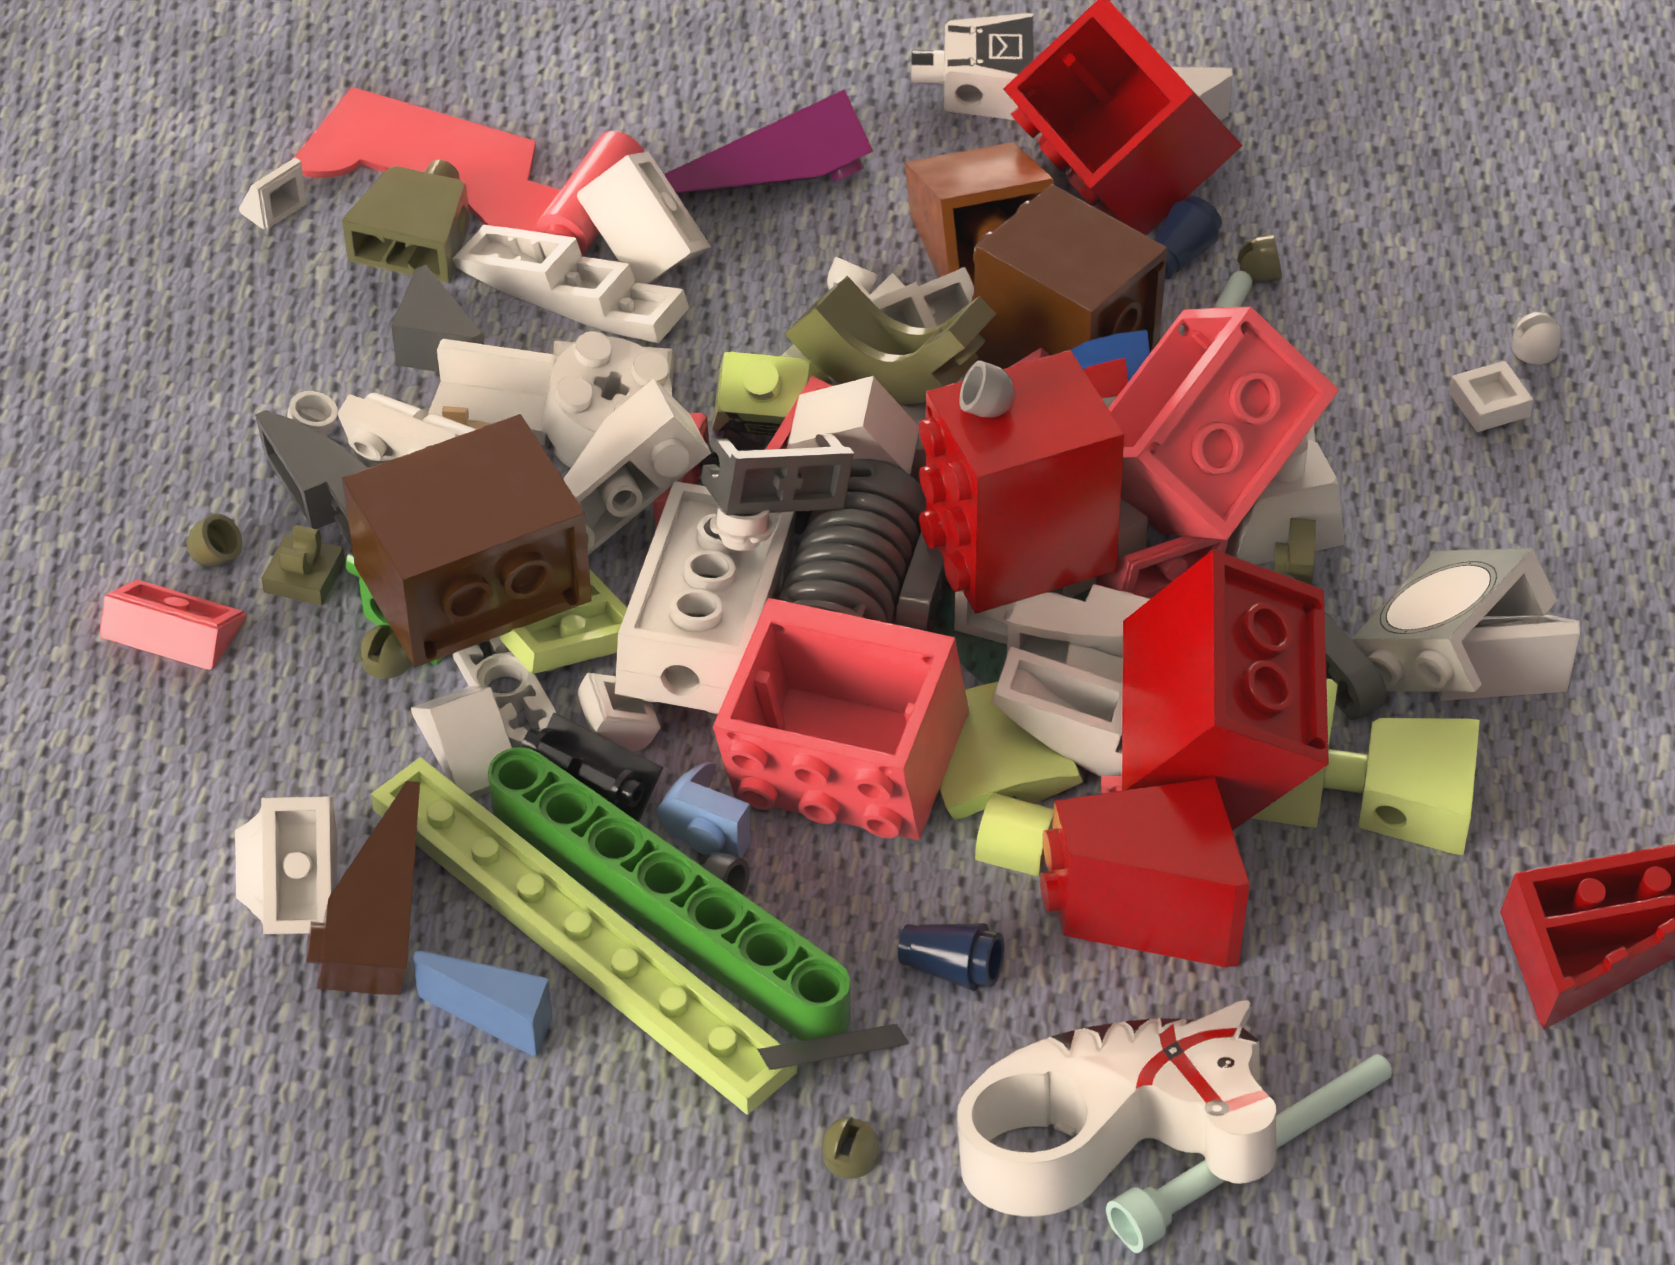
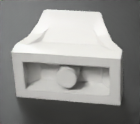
(288, 862)

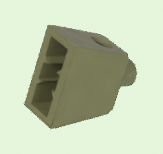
(410, 221)

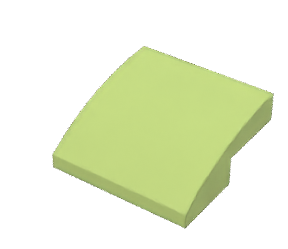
(1000, 759)

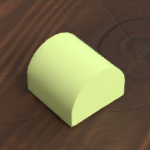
(1013, 834)

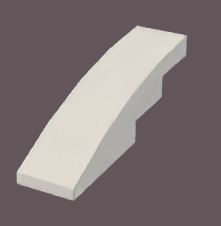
(556, 277)

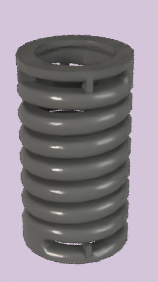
(859, 554)

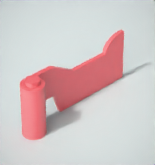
(490, 162)

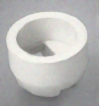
(842, 268)
(1536, 338)
(314, 411)

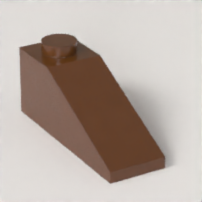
(369, 912)

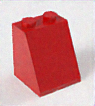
(1149, 872)

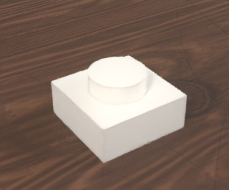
(1491, 396)

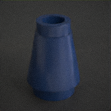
(1188, 232)
(954, 952)

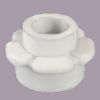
(742, 531)

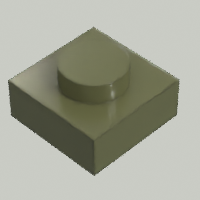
(1298, 554)

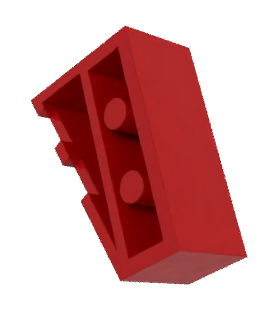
(1591, 927)

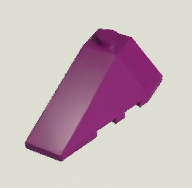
(795, 148)

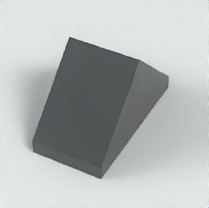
(426, 318)

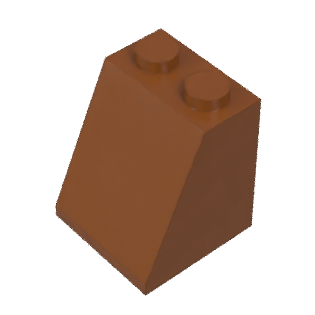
(967, 195)

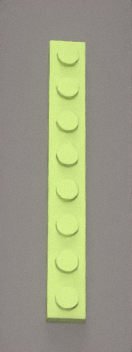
(589, 938)

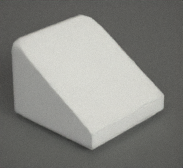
(275, 195)

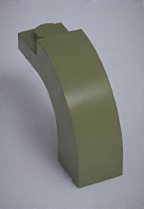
(857, 340)

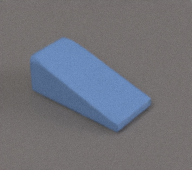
(492, 998)

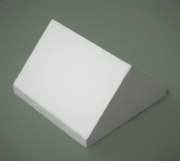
(1520, 656)

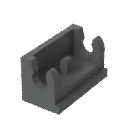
(779, 477)

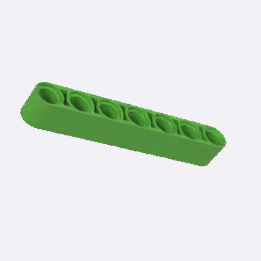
(671, 896)

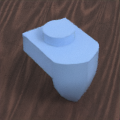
(704, 816)

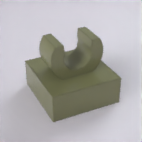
(303, 567)

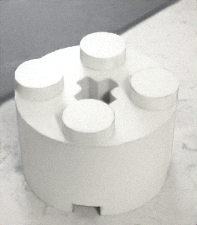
(592, 383)

